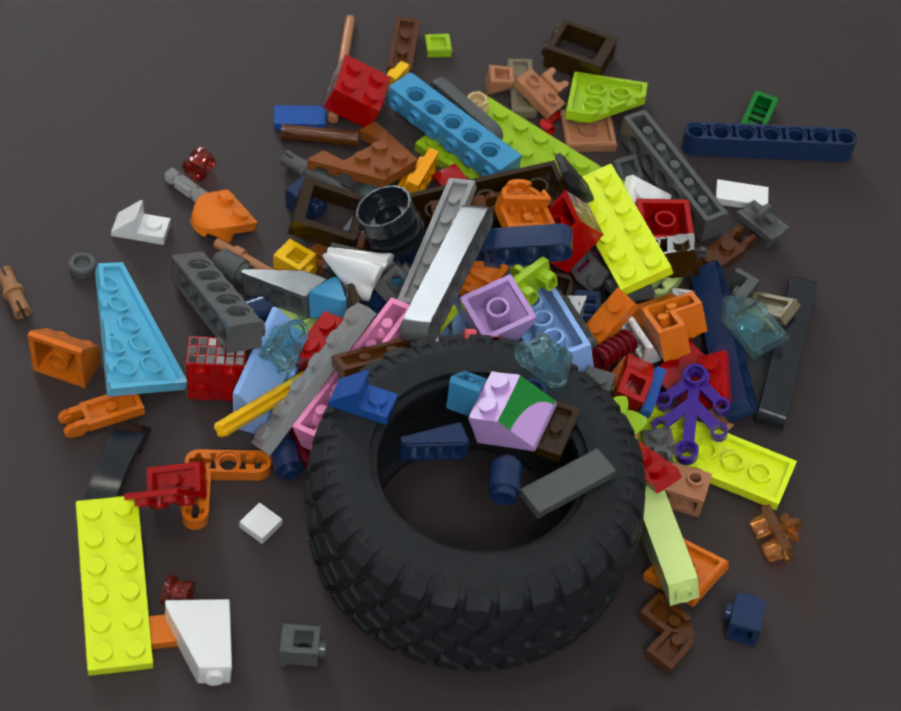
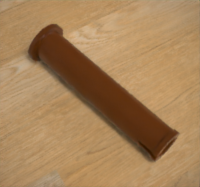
(320, 135)

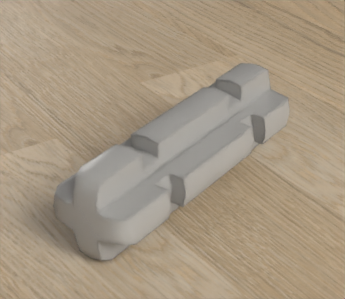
(184, 184)

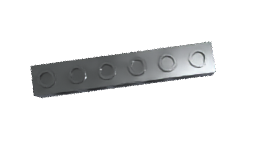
(672, 173)
(217, 302)

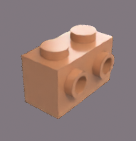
(690, 491)

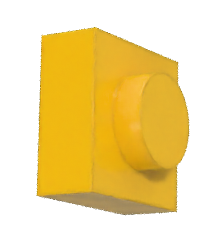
(397, 73)

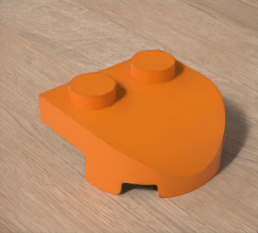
(522, 205)
(221, 216)

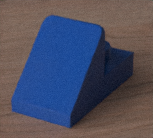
(359, 398)

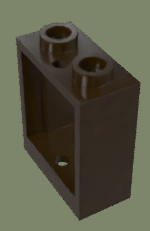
(584, 36)
(319, 232)

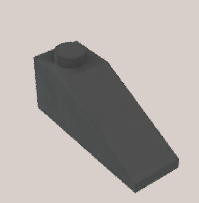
(283, 287)

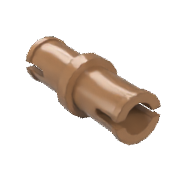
(14, 293)

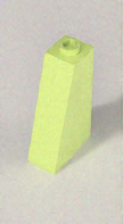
(668, 550)

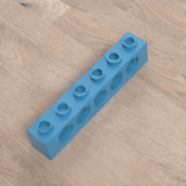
(451, 127)

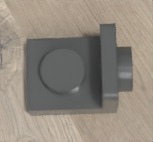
(743, 284)

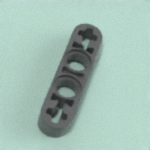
(456, 97)

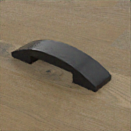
(117, 460)

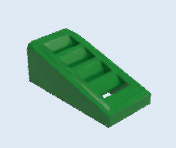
(761, 100)

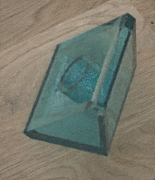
(752, 325)

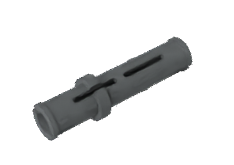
(299, 166)

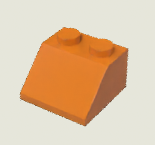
(63, 356)

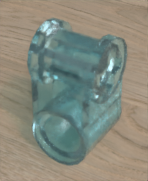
(285, 345)
(547, 359)

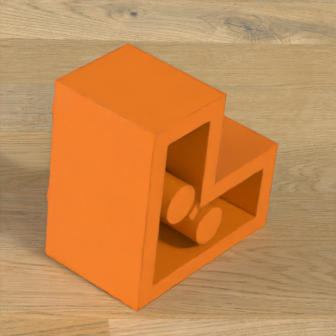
(672, 323)

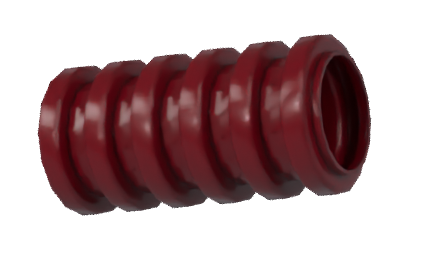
(614, 349)

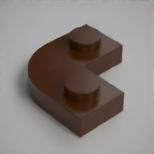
(675, 631)

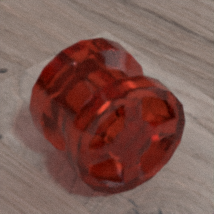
(198, 164)
(176, 589)

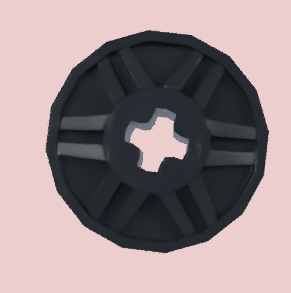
(391, 221)

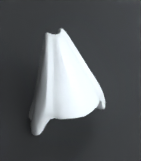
(358, 267)

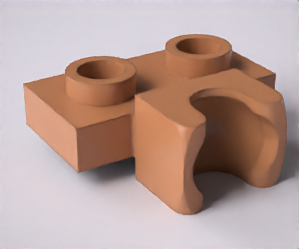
(542, 91)

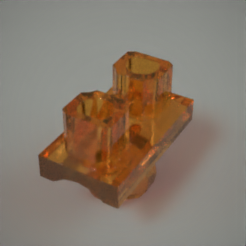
(780, 545)

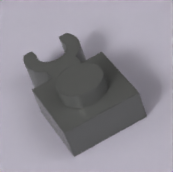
(660, 441)

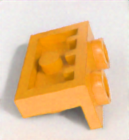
(422, 175)

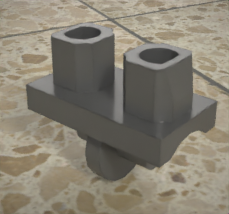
(762, 222)

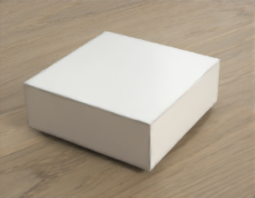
(260, 523)

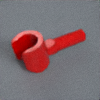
(546, 125)

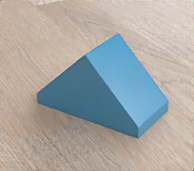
(328, 298)
(464, 391)

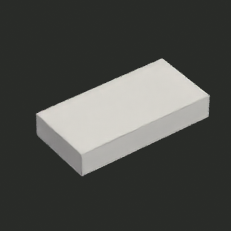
(740, 194)

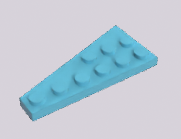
(132, 344)

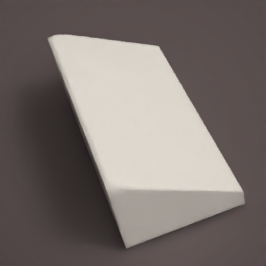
(645, 349)

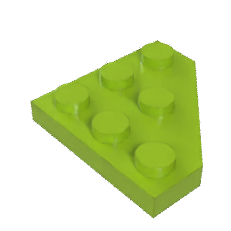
(599, 97)

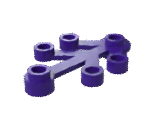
(691, 410)

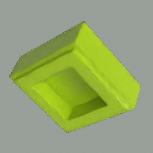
(438, 45)

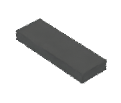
(567, 483)

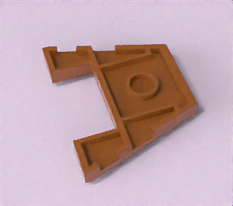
(376, 165)

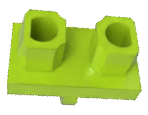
(534, 277)

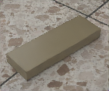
(518, 102)

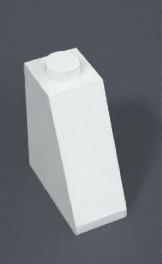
(203, 637)

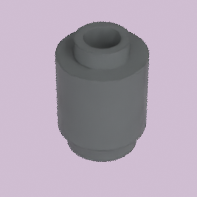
(231, 265)

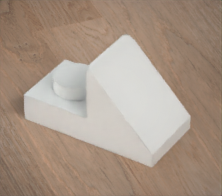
(136, 225)

